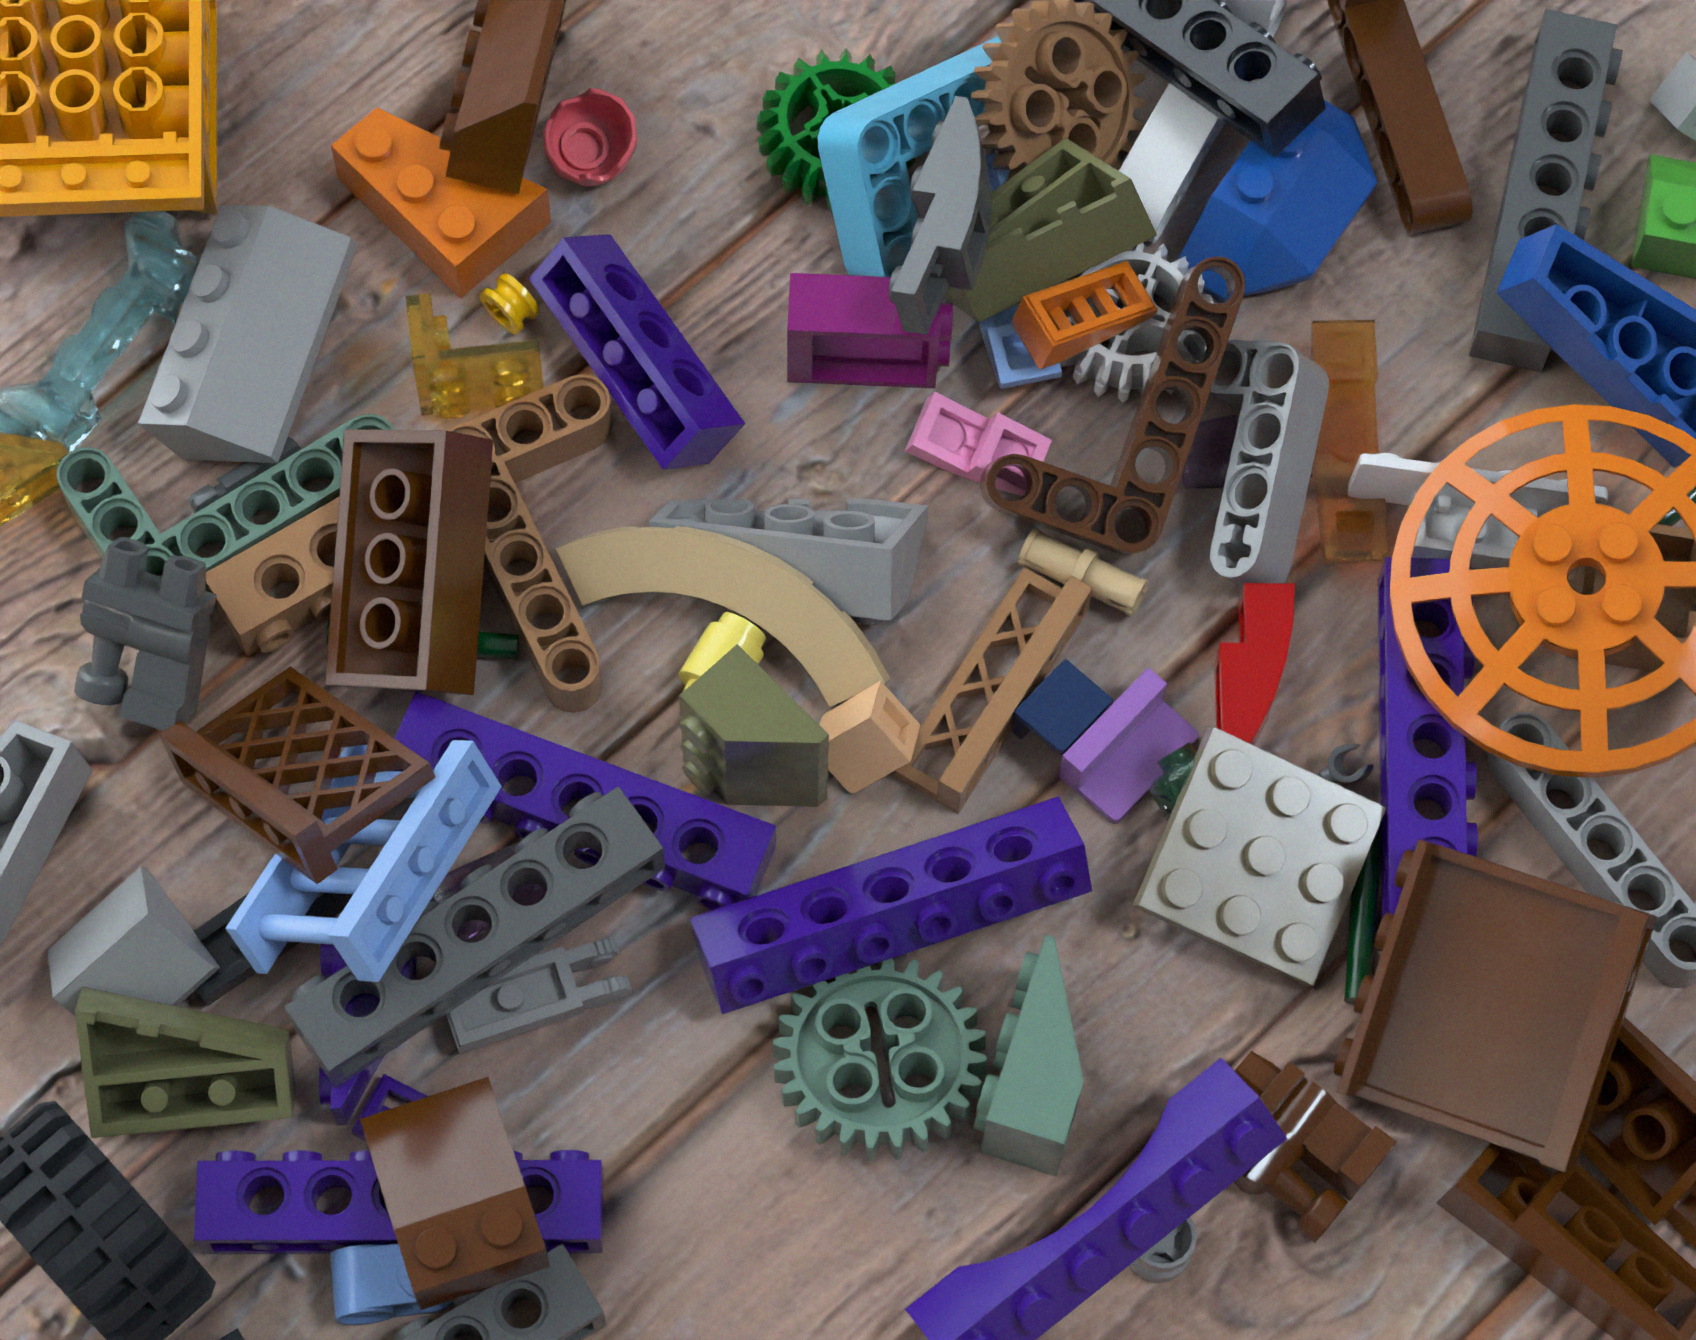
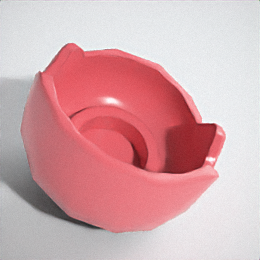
(590, 138)

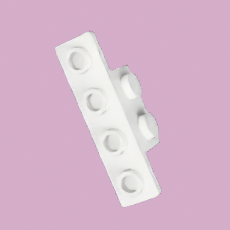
(1400, 479)

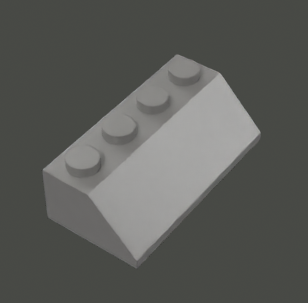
(247, 336)

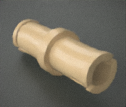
(1062, 561)

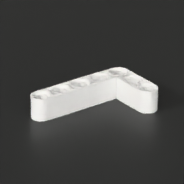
(1183, 133)

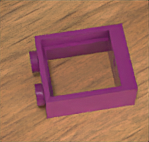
(852, 335)

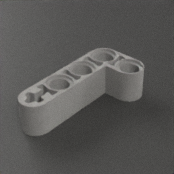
(1252, 538)

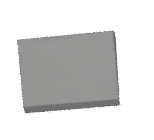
(131, 947)

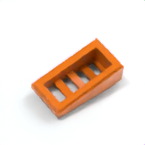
(1049, 332)

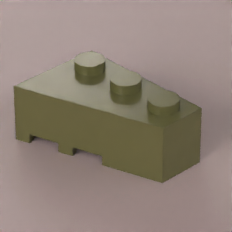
(1051, 225)
(178, 1067)

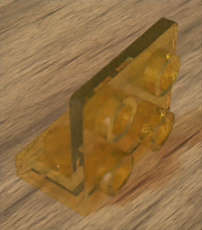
(466, 377)

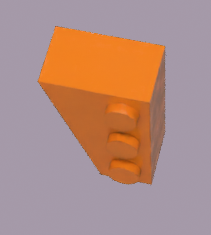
(447, 222)

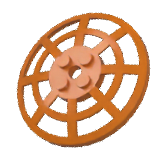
(1544, 601)

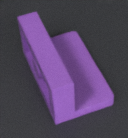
(1120, 751)

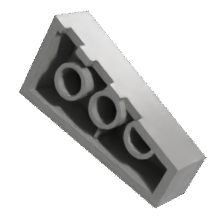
(37, 793)

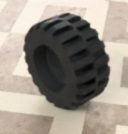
(95, 1231)

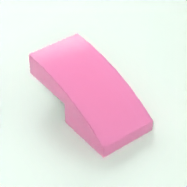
(968, 442)

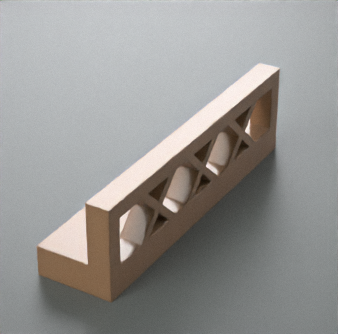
(1027, 673)

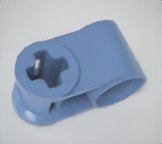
(373, 1285)

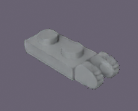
(537, 995)

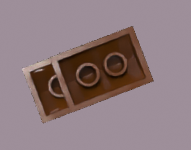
(1647, 1132)
(1577, 1244)

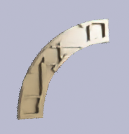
(735, 577)

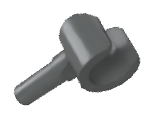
(1336, 771)

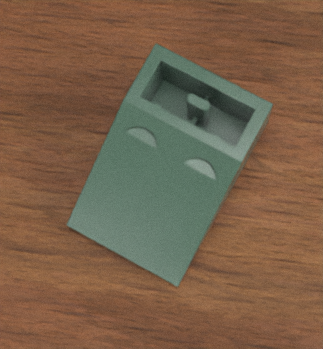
(1036, 1097)

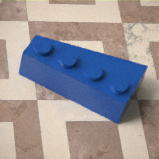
(1610, 327)

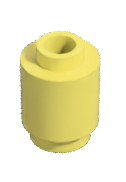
(717, 641)

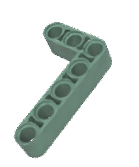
(221, 521)

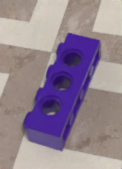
(636, 351)

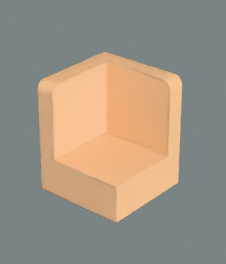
(869, 737)

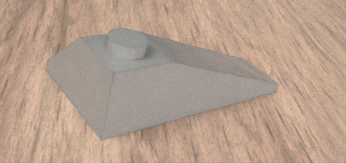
(853, 556)

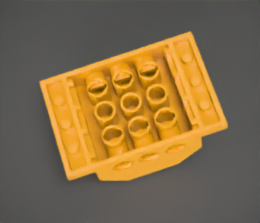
(108, 106)

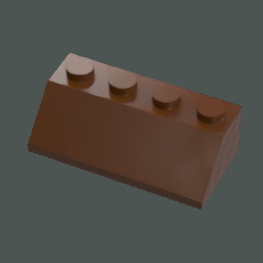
(502, 91)
(409, 561)

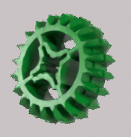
(825, 89)

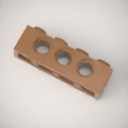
(286, 556)

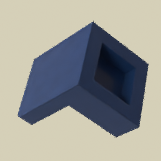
(1061, 708)

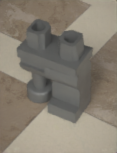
(159, 618)

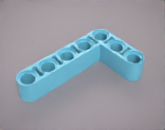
(867, 155)

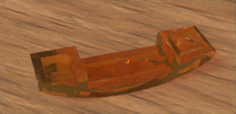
(1348, 526)

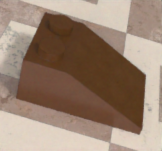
(454, 1193)

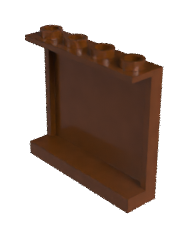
(1494, 1003)

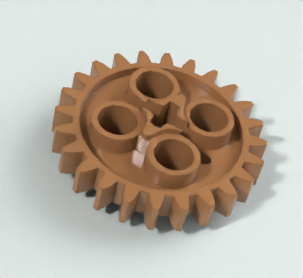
(1075, 90)

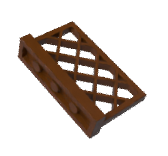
(259, 797)

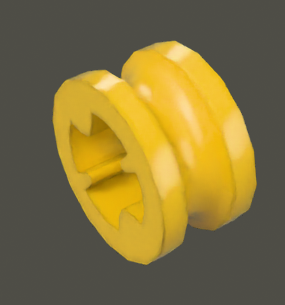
(509, 303)

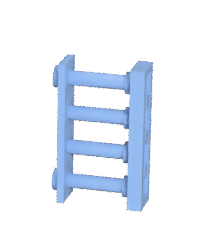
(388, 894)

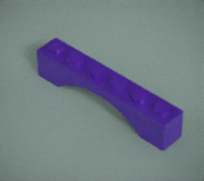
(1200, 1147)

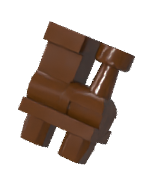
(1319, 1135)

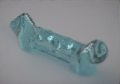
(157, 281)

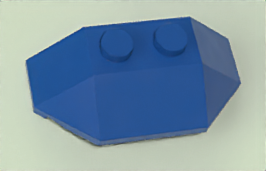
(1287, 210)

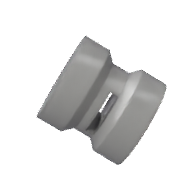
(1178, 1249)

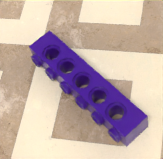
(1410, 717)
(562, 774)
(891, 904)
(231, 1181)

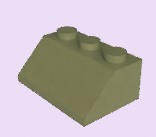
(751, 738)

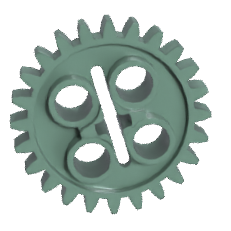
(939, 1047)

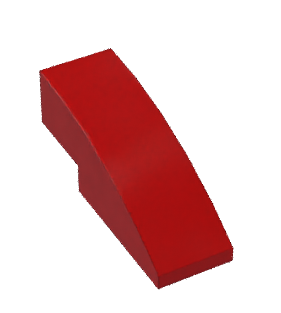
(1252, 669)

